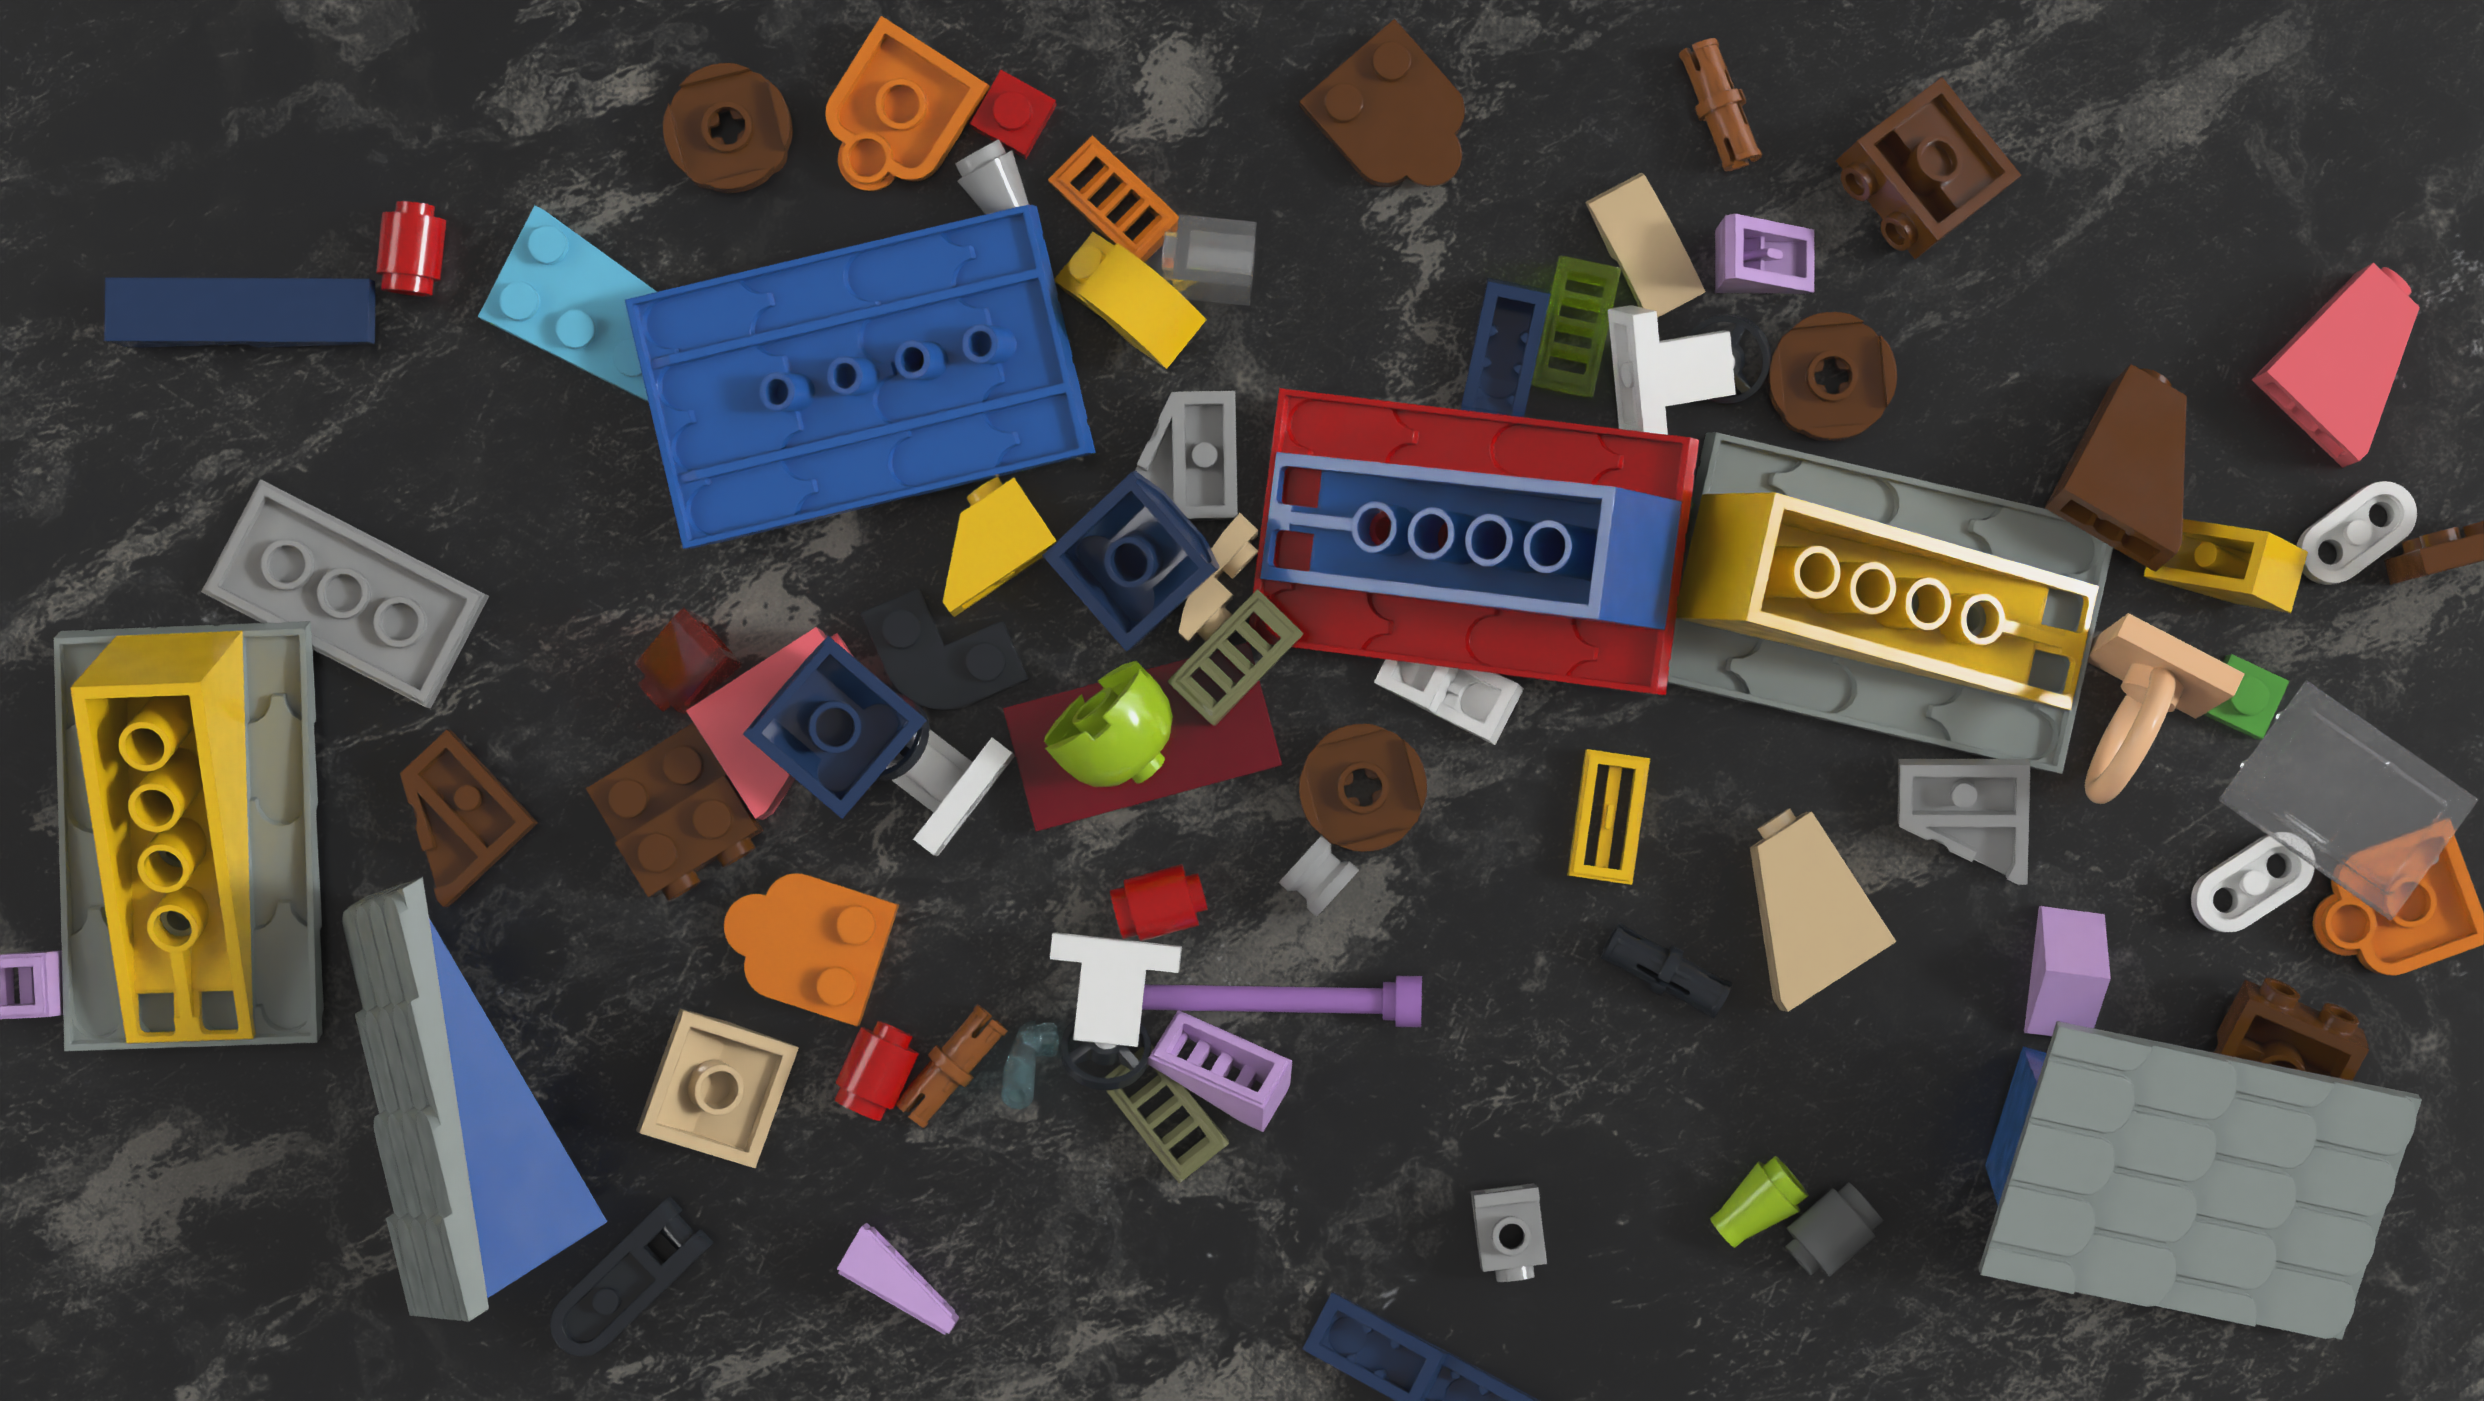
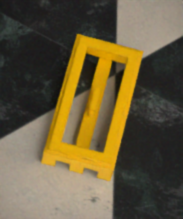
(1600, 870)

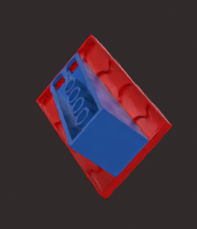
(1475, 539)

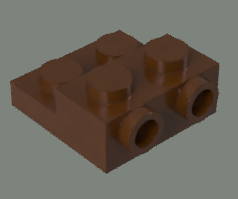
(1926, 169)
(675, 814)
(2278, 1030)

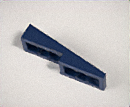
(239, 312)
(1505, 348)
(1398, 1360)

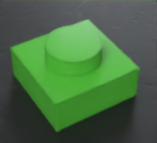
(2254, 700)

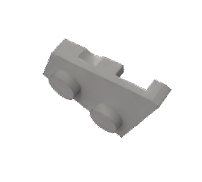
(1195, 454)
(1970, 808)

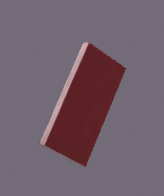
(1193, 754)

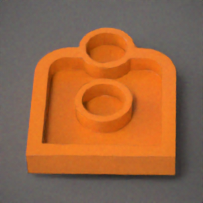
(899, 109)
(2433, 923)
(812, 944)

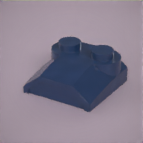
(1133, 559)
(834, 726)

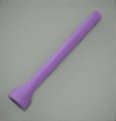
(1396, 1000)

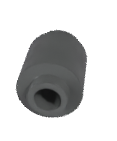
(1832, 1230)

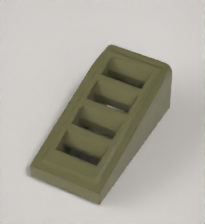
(1197, 695)
(1197, 1155)

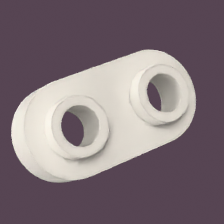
(2354, 535)
(2250, 885)

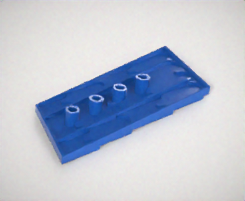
(807, 388)

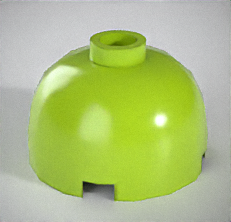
(1115, 731)

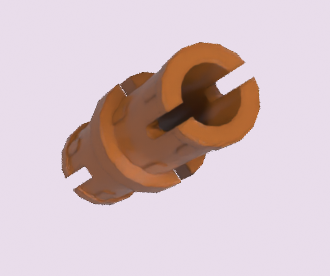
(1720, 104)
(950, 1066)

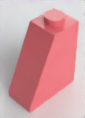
(2344, 363)
(733, 708)

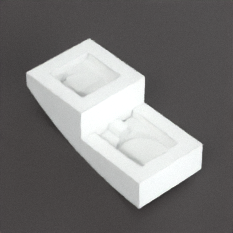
(1463, 697)

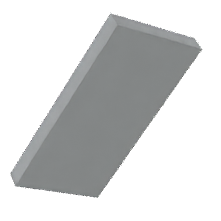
(362, 595)

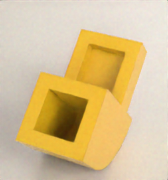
(1131, 298)

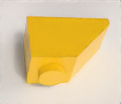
(993, 543)
(2235, 565)

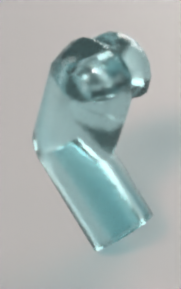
(1021, 1063)

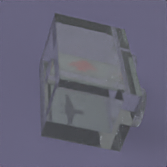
(1211, 259)

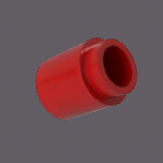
(410, 249)
(1158, 903)
(875, 1070)

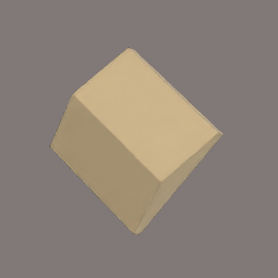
(717, 1088)

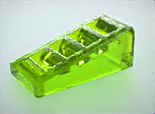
(1584, 272)

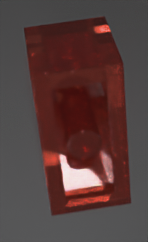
(685, 663)

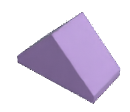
(1763, 256)
(2067, 970)

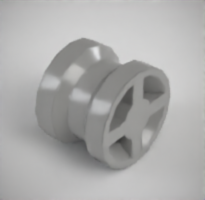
(1319, 876)

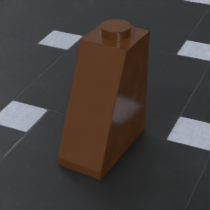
(2130, 470)

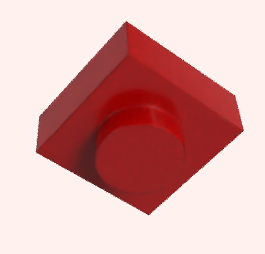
(1013, 114)

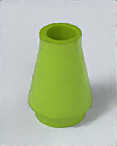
(1759, 1202)

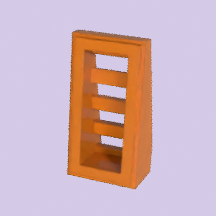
(1151, 237)

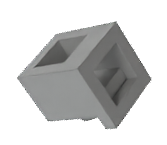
(1504, 1206)

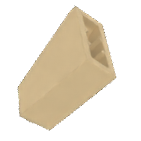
(1810, 909)

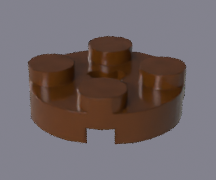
(696, 110)
(1855, 349)
(1382, 757)

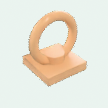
(2157, 678)

